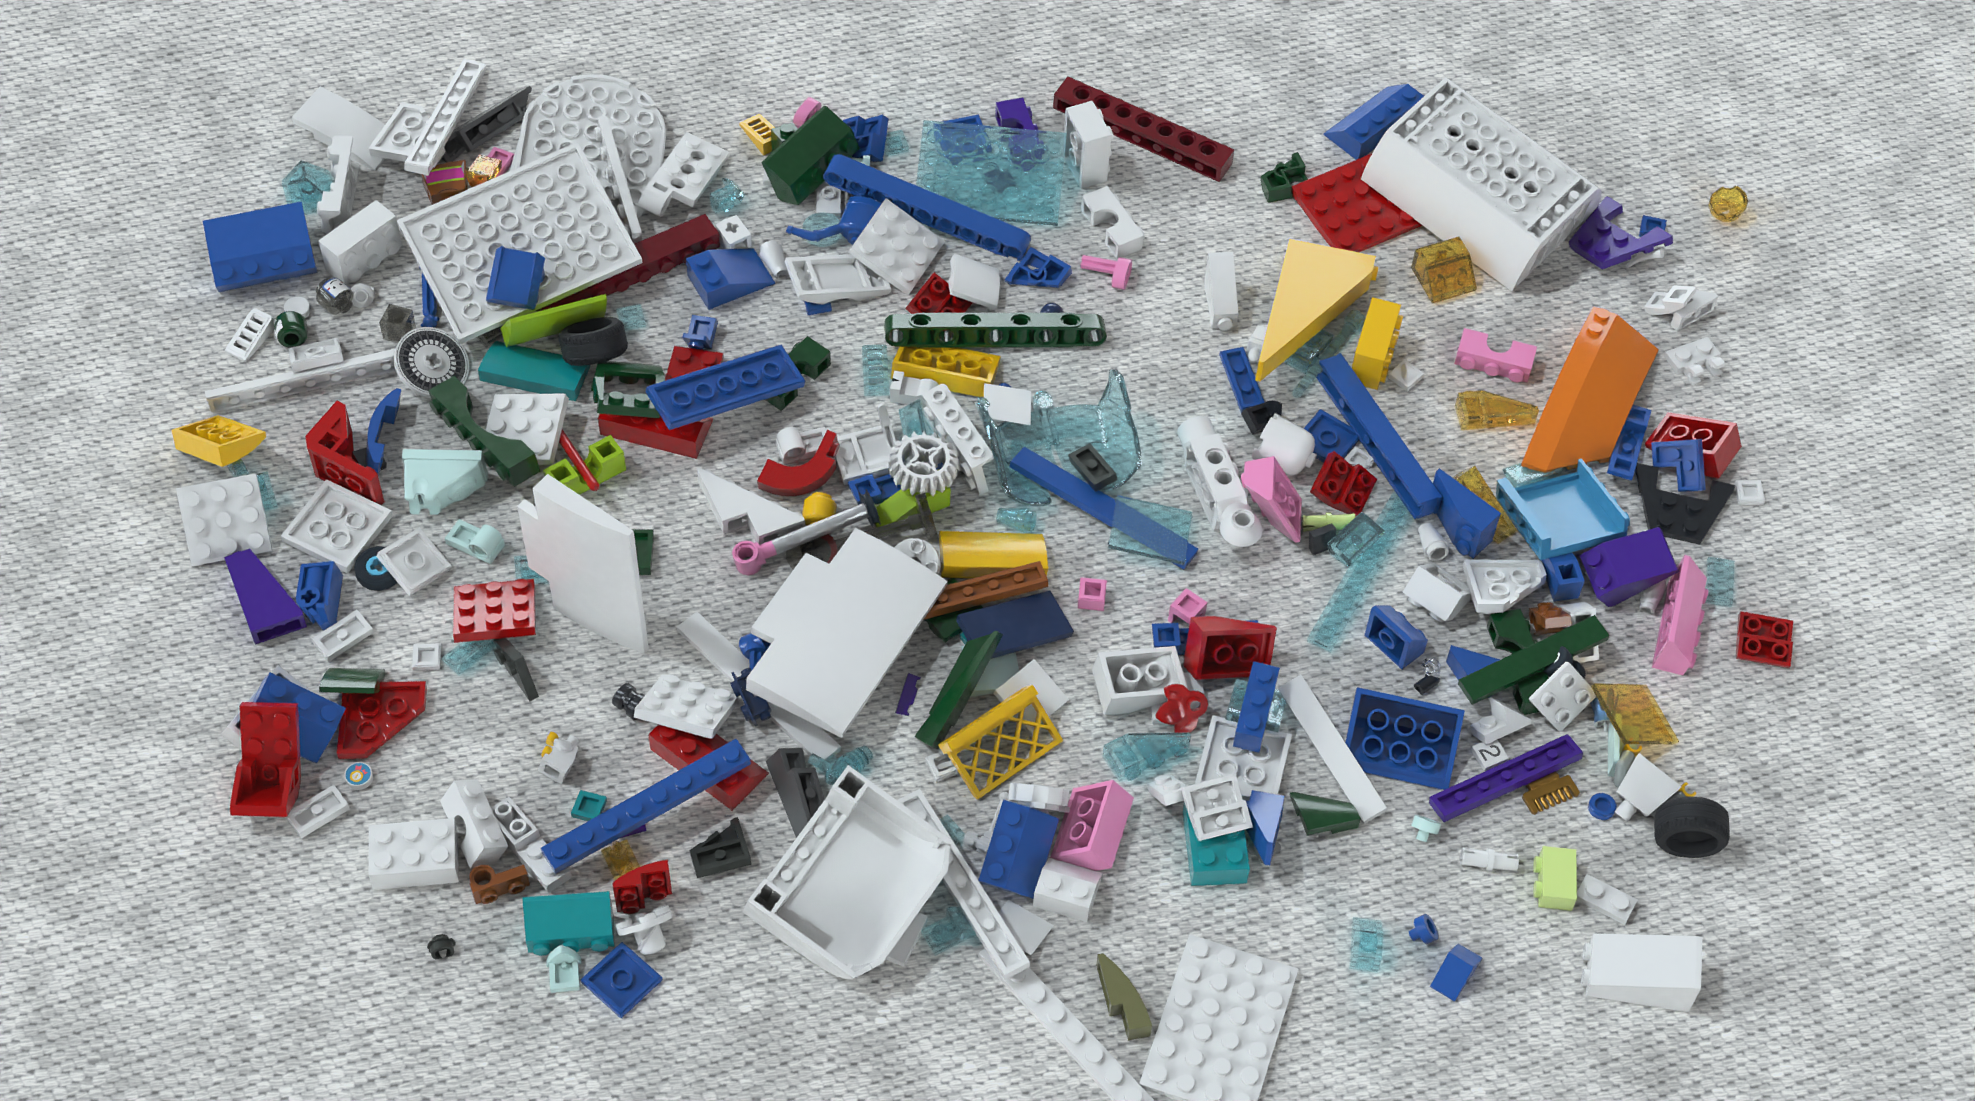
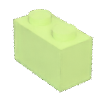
(1556, 878)

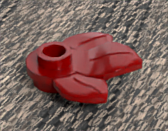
(1177, 708)

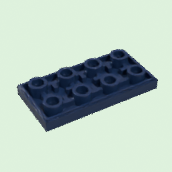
(1022, 621)

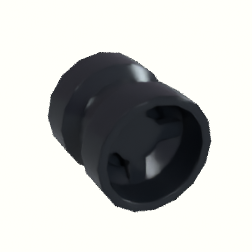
(627, 699)

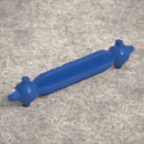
(429, 305)

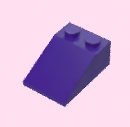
(1628, 565)

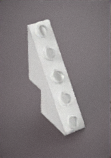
(741, 508)

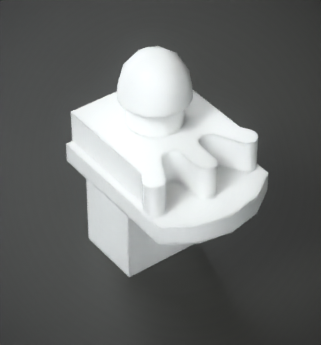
(1255, 343)

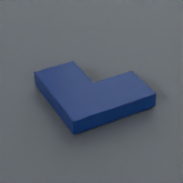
(1686, 457)

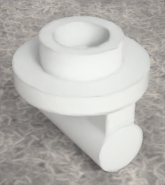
(362, 295)

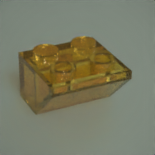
(1444, 269)

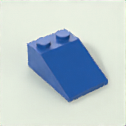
(727, 275)
(1465, 516)

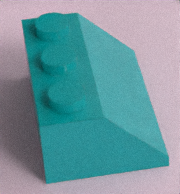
(569, 921)

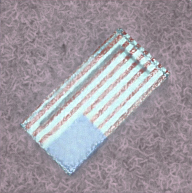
(1720, 581)

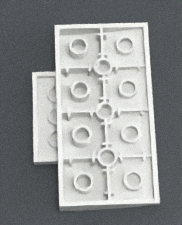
(586, 561)
(840, 629)

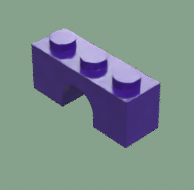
(1014, 114)

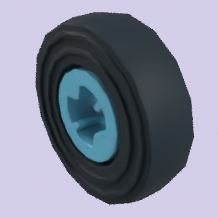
(368, 575)

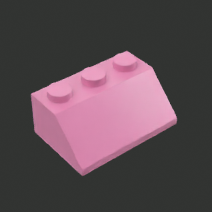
(1274, 495)
(1093, 826)

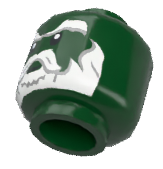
(290, 329)

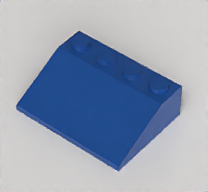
(259, 247)
(1404, 737)

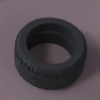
(593, 341)
(1691, 827)

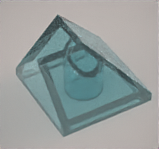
(307, 185)

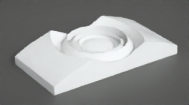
(833, 278)

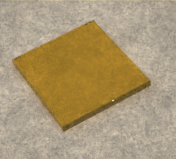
(1634, 714)

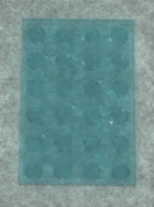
(995, 169)

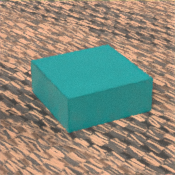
(588, 805)

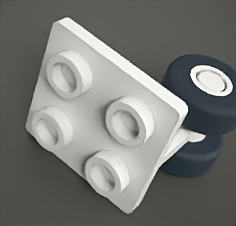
(1564, 692)

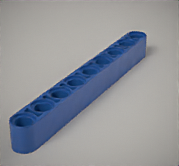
(928, 207)

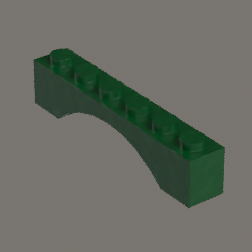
(509, 457)

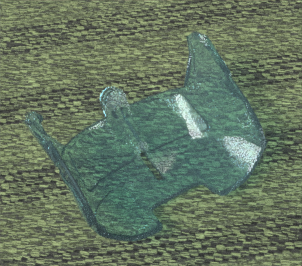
(1068, 428)

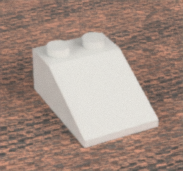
(1135, 678)

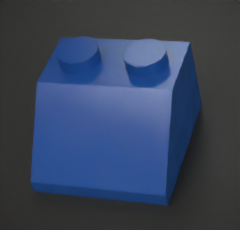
(1395, 635)

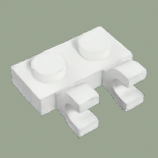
(1692, 356)

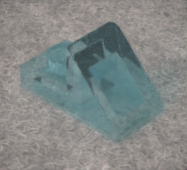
(948, 931)

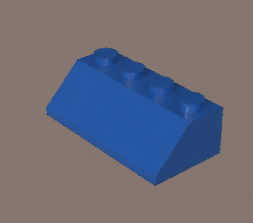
(1365, 126)

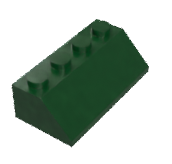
(802, 159)

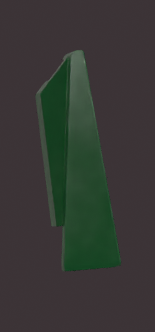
(958, 688)

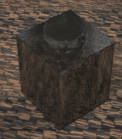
(396, 323)

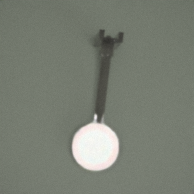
(826, 547)

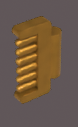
(1549, 785)

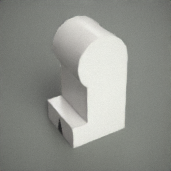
(908, 389)

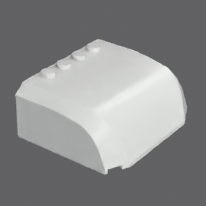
(852, 879)

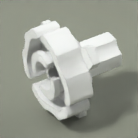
(1039, 797)

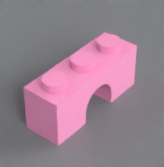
(1513, 364)

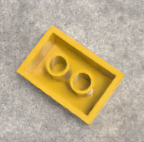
(1375, 342)

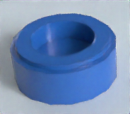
(1602, 806)

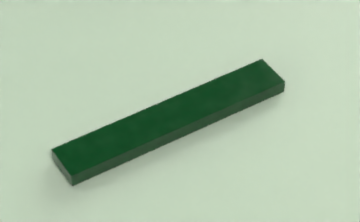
(1531, 660)

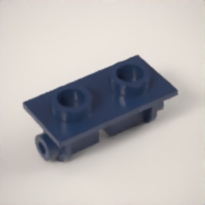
(754, 706)

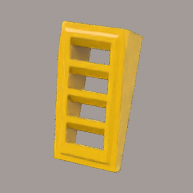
(763, 145)

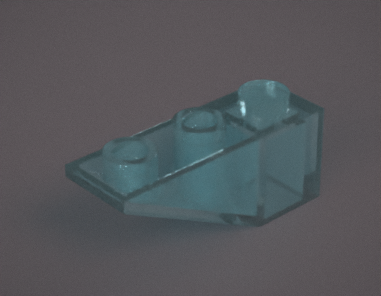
(1138, 751)

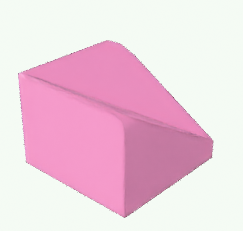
(1092, 594)

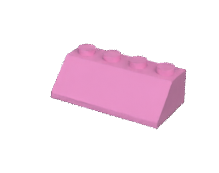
(1681, 619)

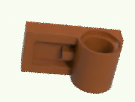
(1548, 618)
(508, 881)

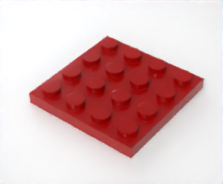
(1349, 210)

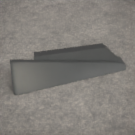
(487, 125)

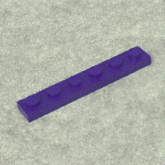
(1505, 778)

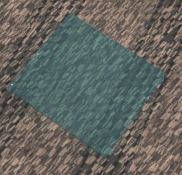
(1150, 530)

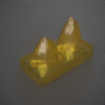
(619, 858)

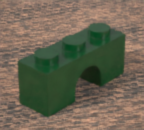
(810, 360)

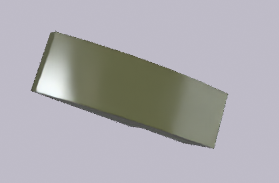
(1123, 999)

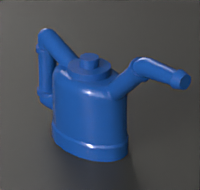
(853, 221)

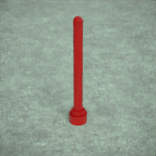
(578, 462)

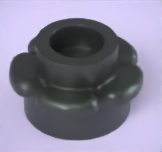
(439, 943)

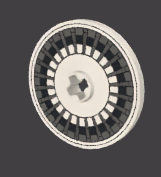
(418, 347)

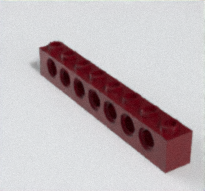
(1150, 130)

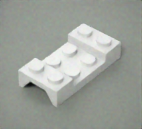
(338, 203)

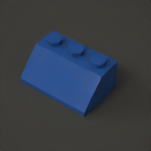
(316, 714)
(1018, 849)

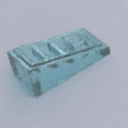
(875, 356)

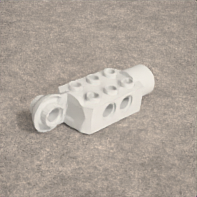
(1218, 482)

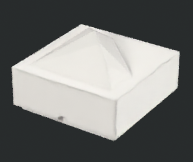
(1406, 375)

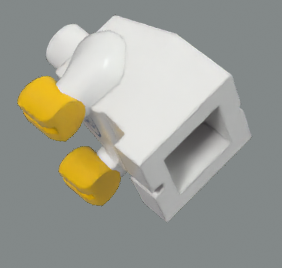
(559, 760)

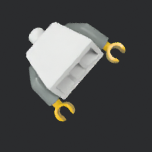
(1643, 785)

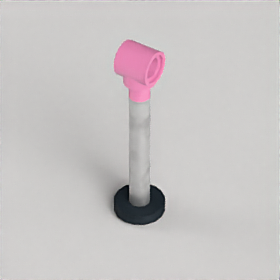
(801, 536)

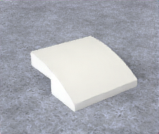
(974, 281)
(1216, 807)

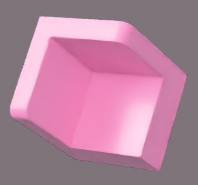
(1187, 606)

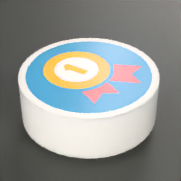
(358, 775)

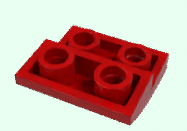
(936, 298)
(1343, 485)
(1764, 639)
(643, 882)

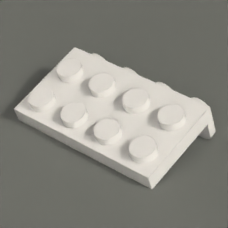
(951, 421)

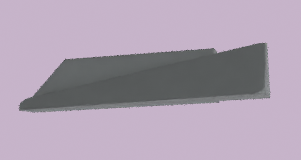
(796, 786)

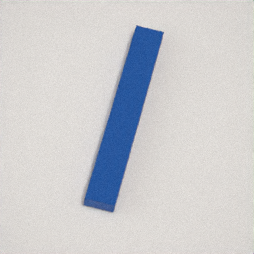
(1073, 490)

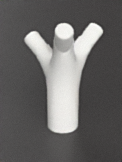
(1657, 253)

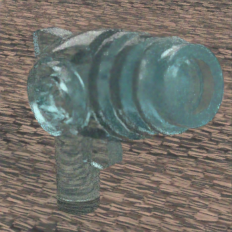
(834, 767)

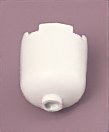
(1288, 444)

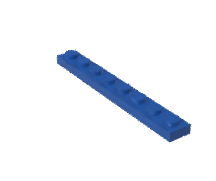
(645, 806)

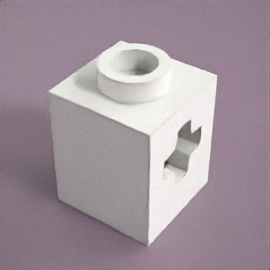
(733, 232)

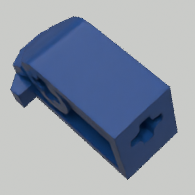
(320, 592)

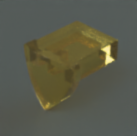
(483, 170)

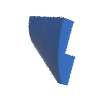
(869, 135)
(1051, 270)

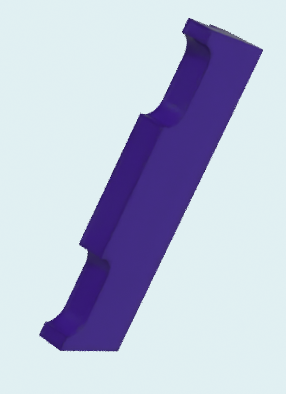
(907, 695)

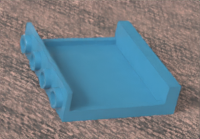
(1563, 512)

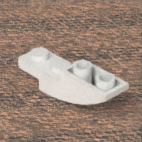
(526, 844)

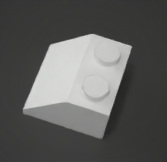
(1437, 592)
(1066, 889)

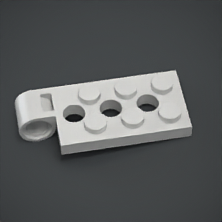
(660, 189)

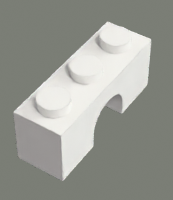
(1105, 207)
(483, 838)

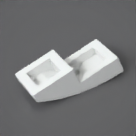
(1669, 302)

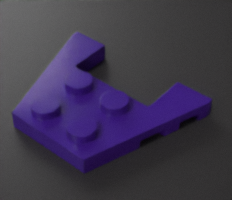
(1608, 244)

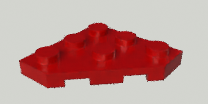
(377, 717)

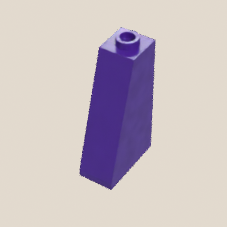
(263, 600)

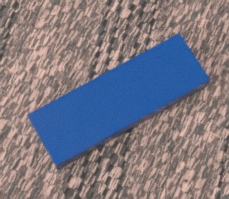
(1241, 378)

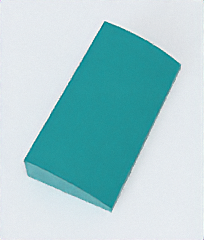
(531, 370)

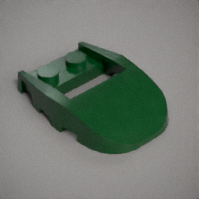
(629, 373)

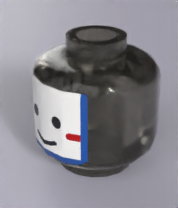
(334, 296)

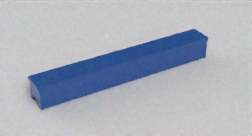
(1379, 437)

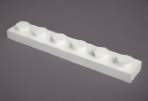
(615, 173)

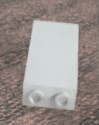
(1644, 969)

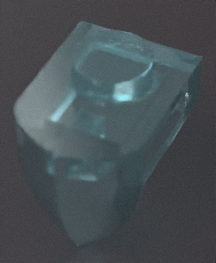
(726, 197)

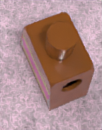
(445, 181)

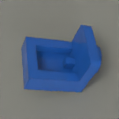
(701, 332)

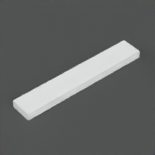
(1332, 749)

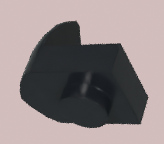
(1259, 415)

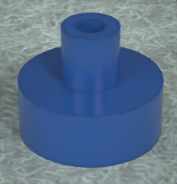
(1424, 929)

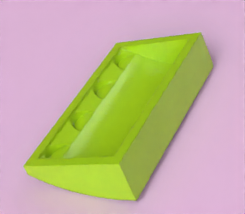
(552, 320)

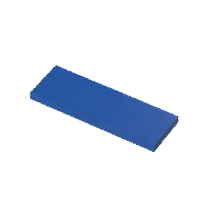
(725, 387)

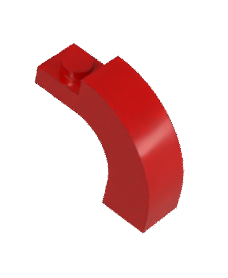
(801, 479)

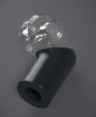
(1432, 675)

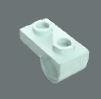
(478, 542)

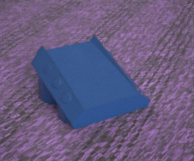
(516, 278)

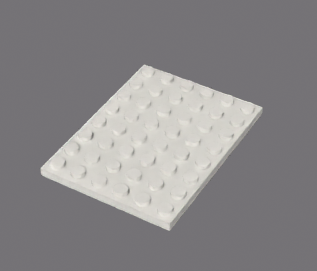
(540, 208)

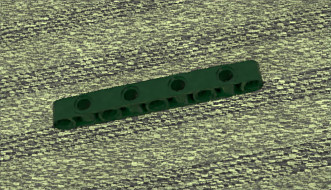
(1011, 330)

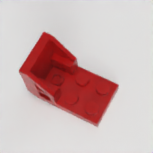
(331, 455)
(270, 765)

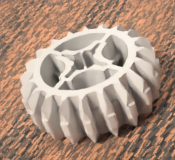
(925, 456)

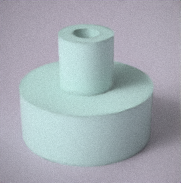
(1425, 827)

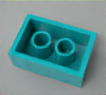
(1216, 859)

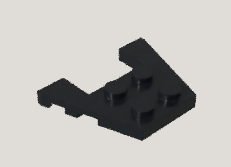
(1677, 514)

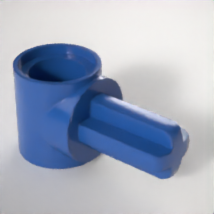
(753, 648)

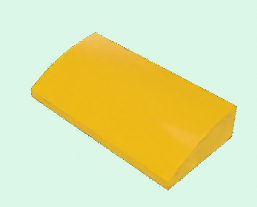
(957, 368)
(217, 439)
(988, 552)

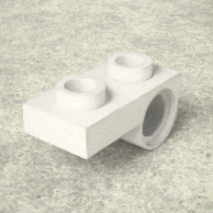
(798, 446)

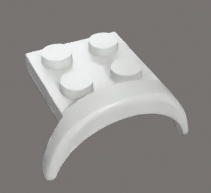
(866, 450)

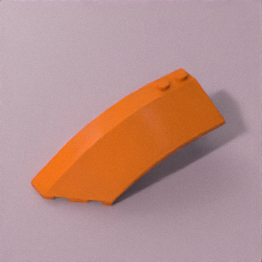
(1591, 394)

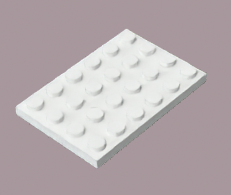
(1218, 1024)

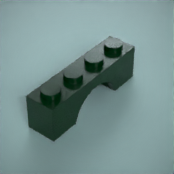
(1512, 633)

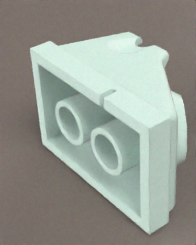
(441, 477)

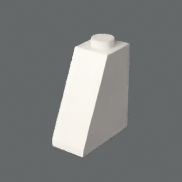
(1221, 290)

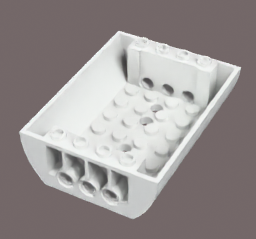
(1467, 190)

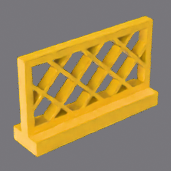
(985, 724)

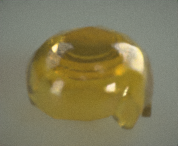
(1729, 199)

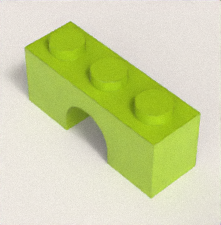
(604, 461)

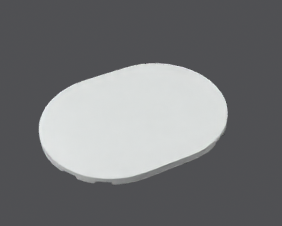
(570, 113)

